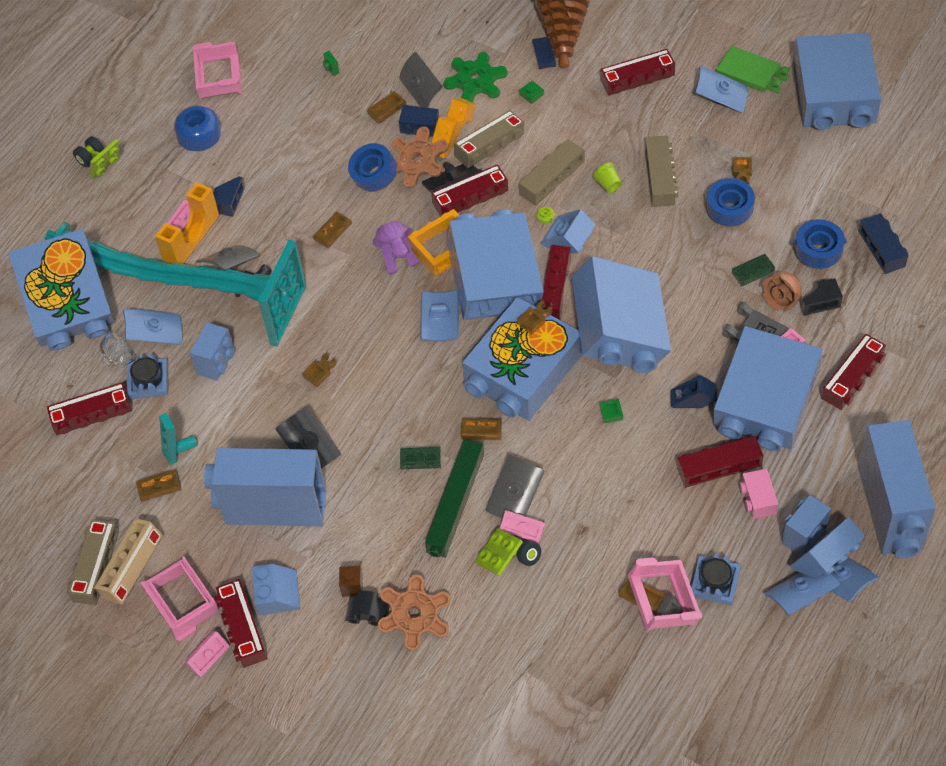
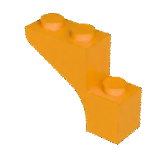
(449, 127)

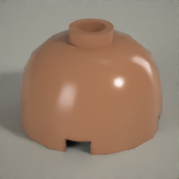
(782, 290)

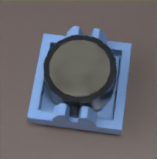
(147, 377)
(716, 579)

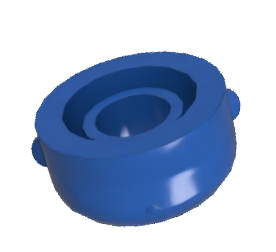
(198, 137)
(366, 159)
(733, 192)
(819, 233)

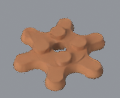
(419, 146)
(414, 599)

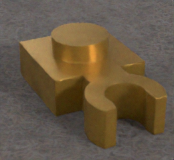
(742, 168)
(534, 319)
(318, 372)

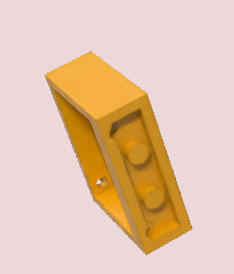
(442, 261)

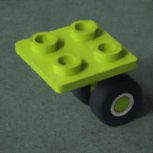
(97, 156)
(503, 547)

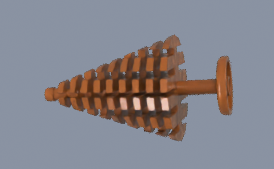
(562, 22)

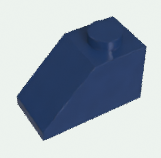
(228, 196)
(694, 393)

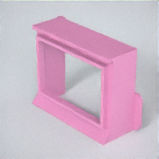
(207, 52)
(674, 569)
(186, 625)

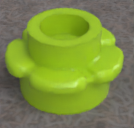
(545, 215)

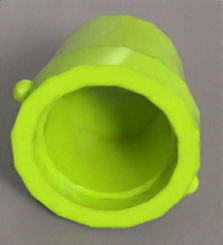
(608, 177)

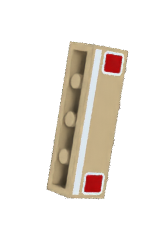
(128, 561)

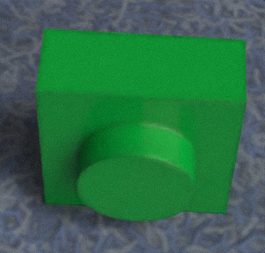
(330, 63)
(531, 92)
(611, 411)

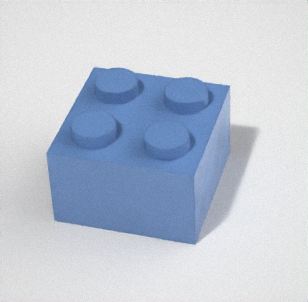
(212, 351)
(805, 525)

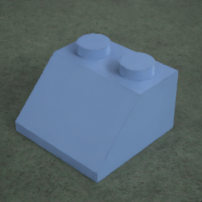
(570, 231)
(275, 589)

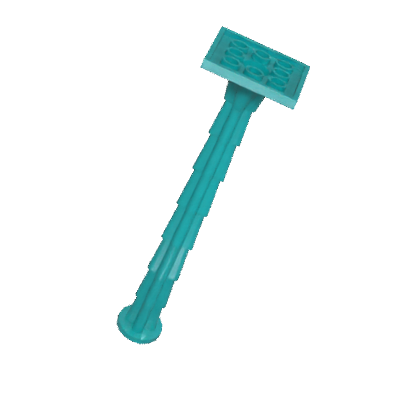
(276, 293)

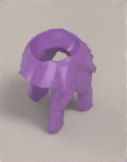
(393, 242)

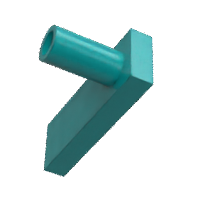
(169, 445)

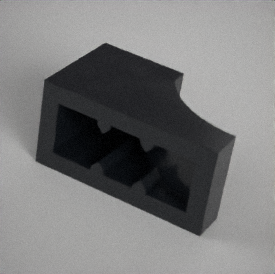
(825, 298)

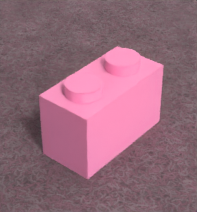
(759, 494)

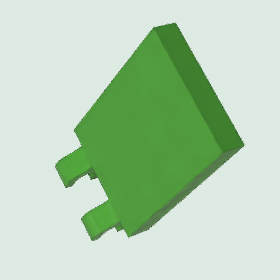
(753, 70)

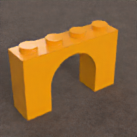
(178, 245)

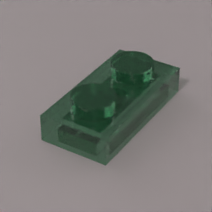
(753, 270)
(420, 458)

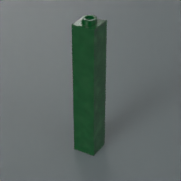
(454, 499)

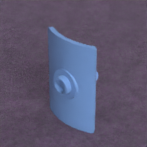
(721, 89)
(439, 316)
(152, 326)
(851, 579)
(801, 591)

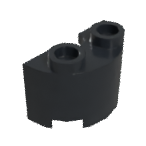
(366, 607)

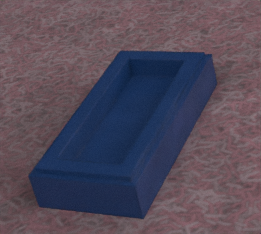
(543, 53)

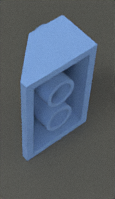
(829, 550)

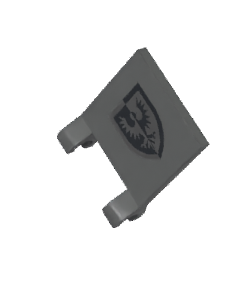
(755, 320)

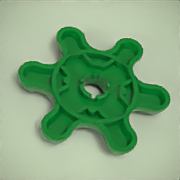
(481, 84)

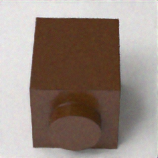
(350, 580)

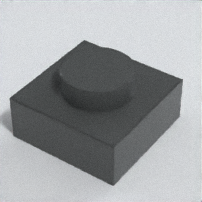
(669, 606)

